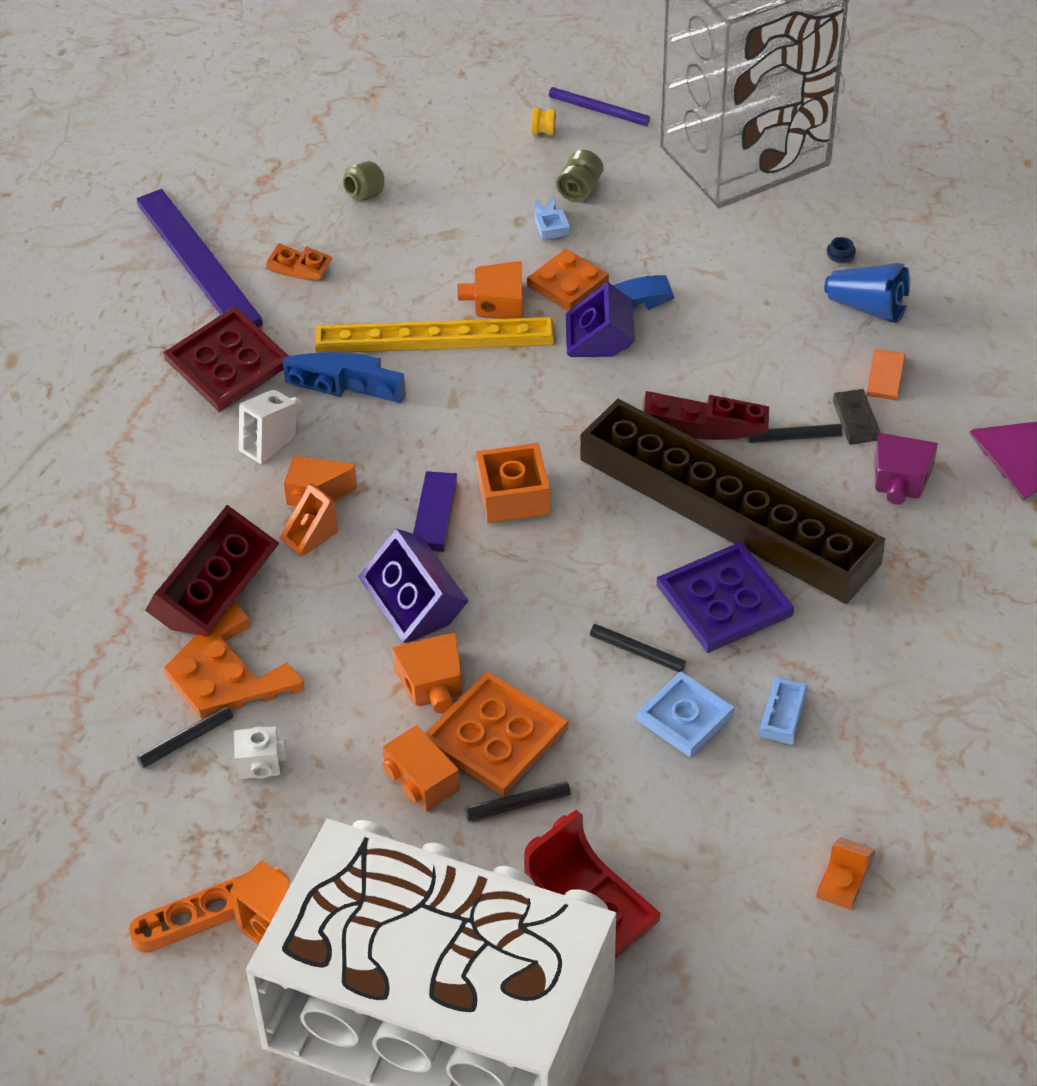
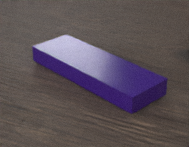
(435, 508)

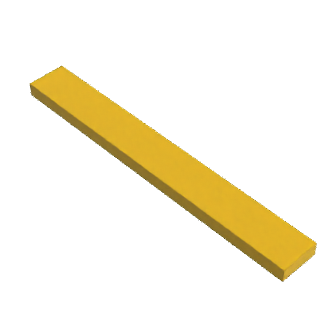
(434, 335)

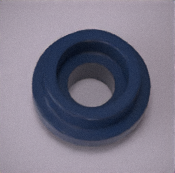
(841, 250)

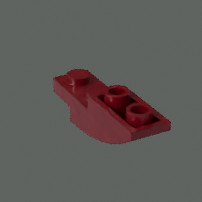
(714, 420)

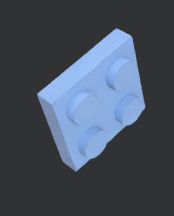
(685, 714)

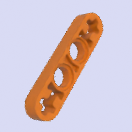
(195, 906)

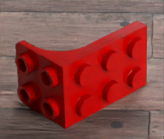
(566, 862)

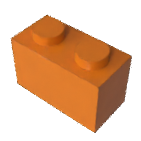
(420, 768)

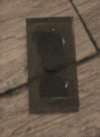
(856, 416)

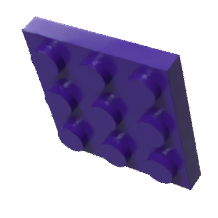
(724, 597)

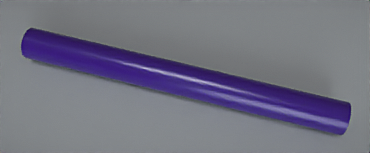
(599, 106)

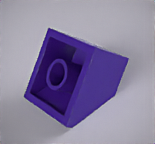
(600, 324)

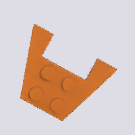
(215, 677)

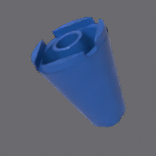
(871, 289)

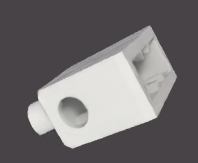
(267, 424)

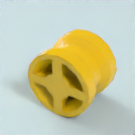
(543, 121)

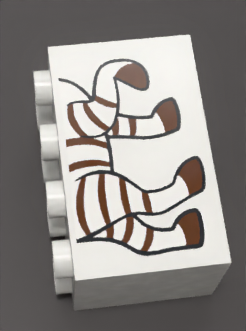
(430, 968)

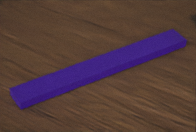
(195, 255)

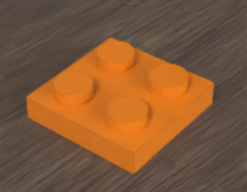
(567, 279)

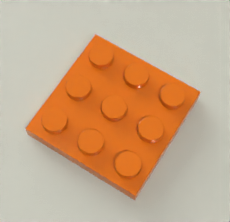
(496, 733)

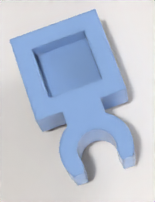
(551, 222)

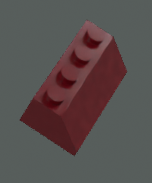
(212, 574)

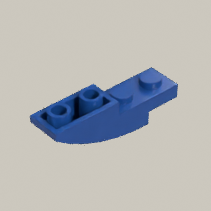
(339, 371)

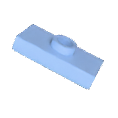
(783, 710)

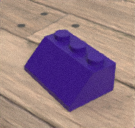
(412, 586)

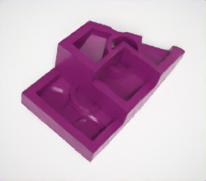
(1013, 453)

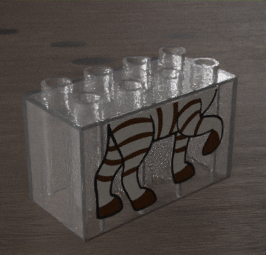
(751, 91)

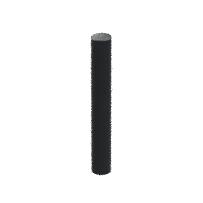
(798, 433)
(637, 648)
(184, 737)
(517, 801)

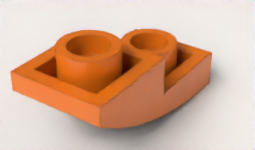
(296, 264)

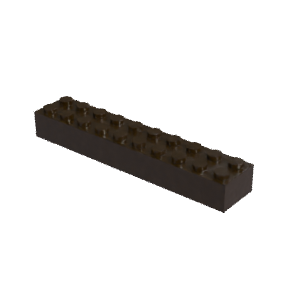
(733, 500)

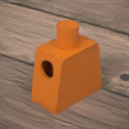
(495, 291)
(430, 670)

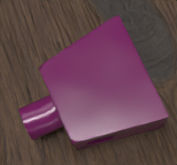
(903, 466)

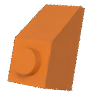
(329, 476)

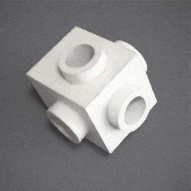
(258, 752)

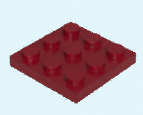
(226, 358)

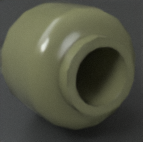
(363, 180)

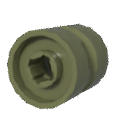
(579, 175)

